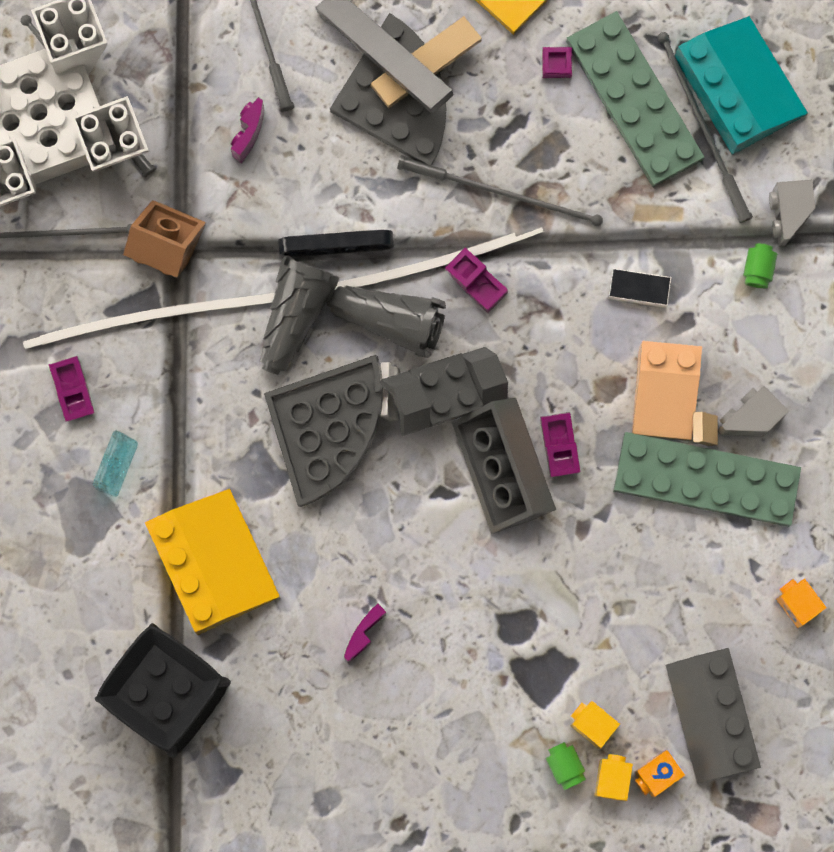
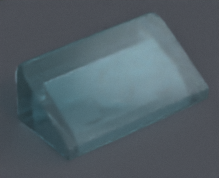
(115, 463)

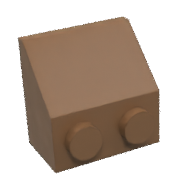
(163, 238)

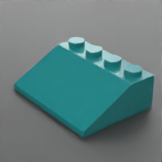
(739, 83)

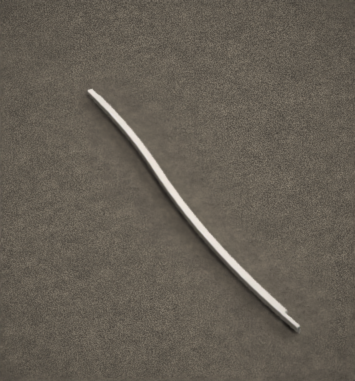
(266, 298)

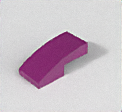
(476, 280)
(71, 388)
(560, 444)
(359, 640)

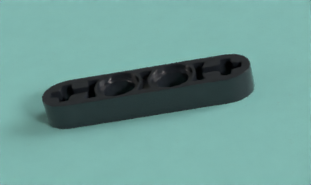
(336, 243)

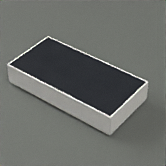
(639, 288)

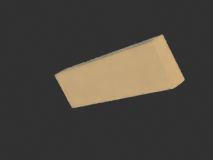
(435, 55)

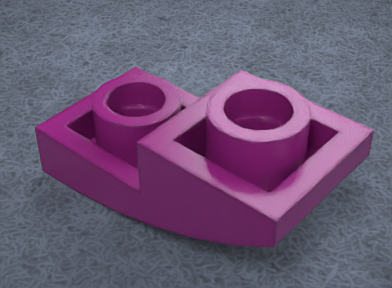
(251, 122)

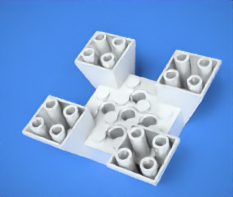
(61, 73)

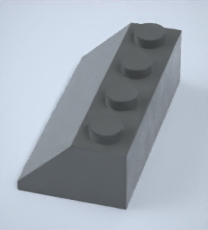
(503, 465)
(713, 715)

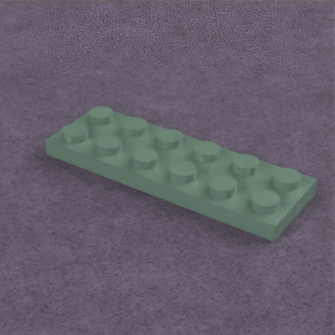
(634, 99)
(707, 479)

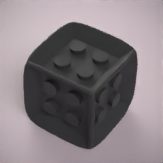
(162, 690)

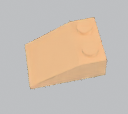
(666, 390)

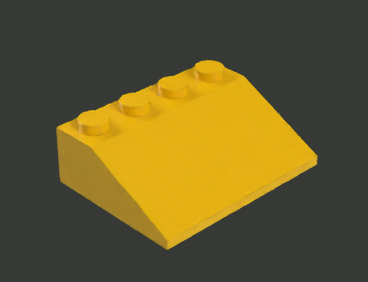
(212, 560)

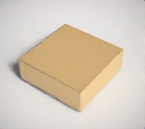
(705, 428)

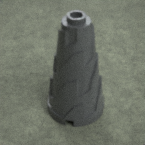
(296, 304)
(402, 318)

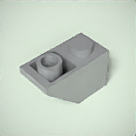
(792, 206)
(755, 417)

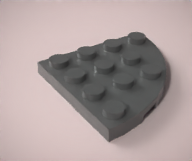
(407, 123)
(327, 425)

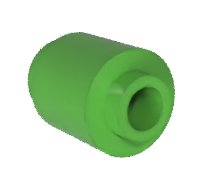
(760, 266)
(566, 765)

